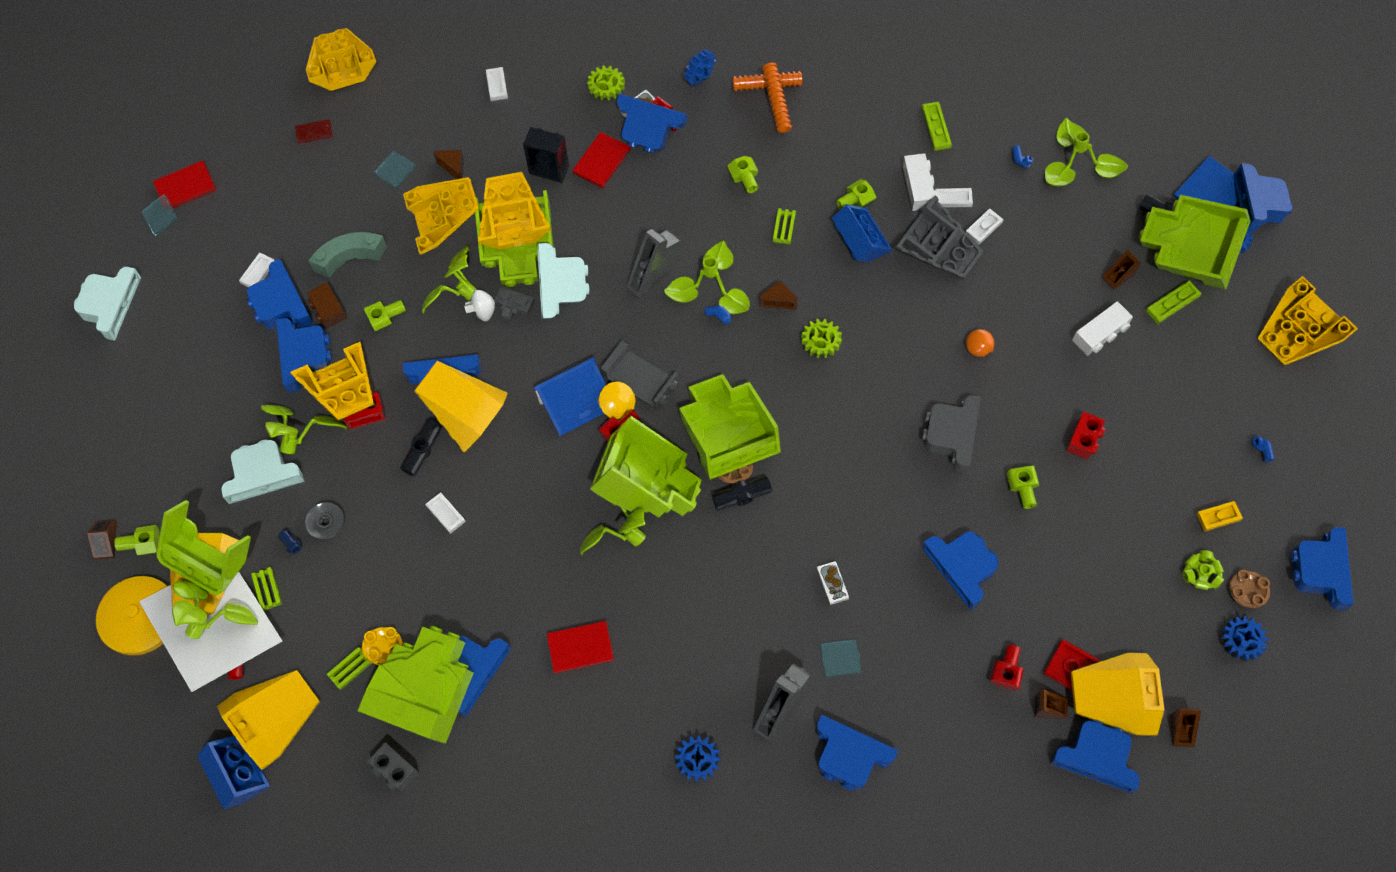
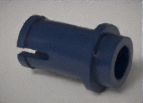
(293, 546)

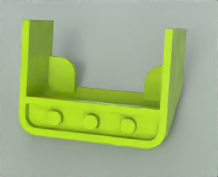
(193, 558)

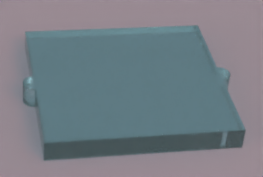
(395, 169)
(159, 215)
(840, 658)

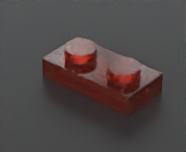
(314, 131)

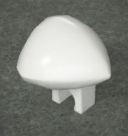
(482, 304)

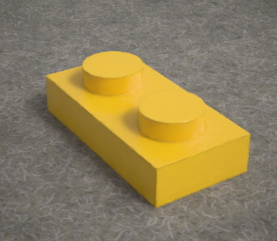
(1219, 516)

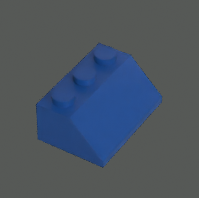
(861, 233)
(232, 772)

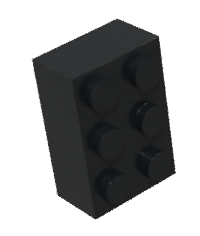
(546, 154)

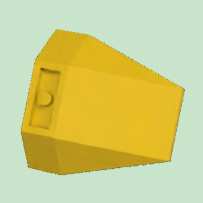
(339, 60)
(440, 210)
(1303, 325)
(1121, 693)
(269, 715)

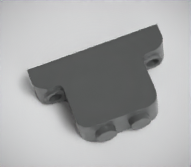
(653, 260)
(953, 431)
(781, 701)

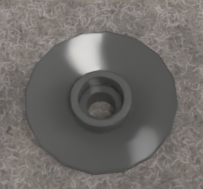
(318, 515)

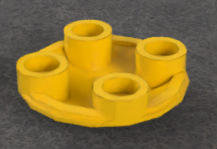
(616, 399)
(379, 644)

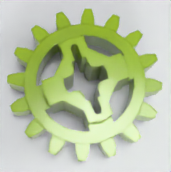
(606, 82)
(821, 338)

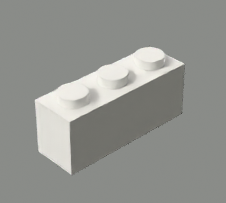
(918, 180)
(1103, 329)

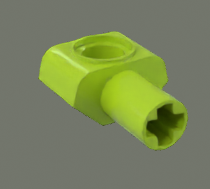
(745, 175)
(853, 195)
(386, 313)
(1024, 488)
(137, 540)

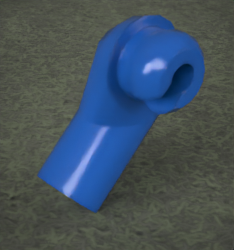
(1020, 159)
(721, 313)
(1264, 446)

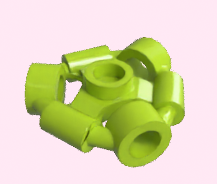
(1203, 570)

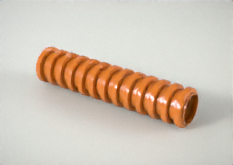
(758, 81)
(776, 97)

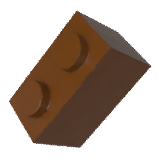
(326, 305)

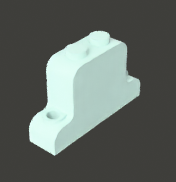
(559, 280)
(107, 300)
(259, 471)

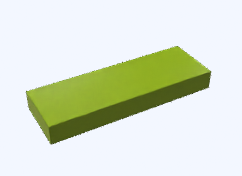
(936, 126)
(1173, 302)

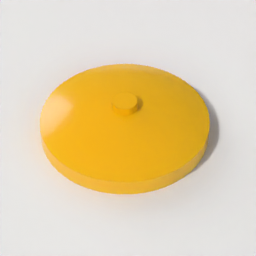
(122, 619)

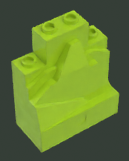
(1197, 239)
(519, 262)
(728, 426)
(645, 472)
(420, 685)

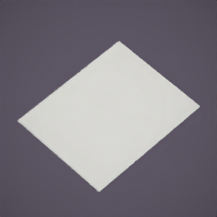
(220, 646)

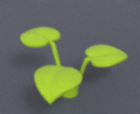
(1072, 134)
(716, 258)
(463, 287)
(289, 439)
(629, 528)
(187, 613)

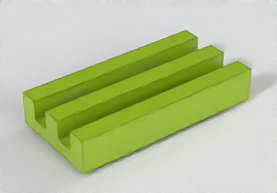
(786, 214)
(262, 574)
(344, 663)

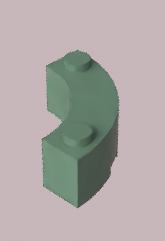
(346, 247)

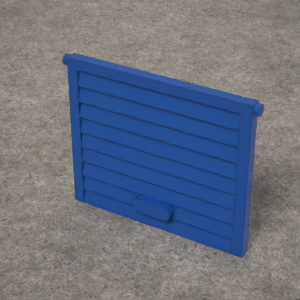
(1211, 183)
(572, 396)

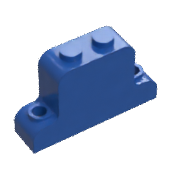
(648, 123)
(1262, 196)
(277, 299)
(301, 348)
(417, 370)
(963, 564)
(1324, 568)
(484, 664)
(850, 754)
(1099, 755)

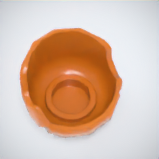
(980, 343)

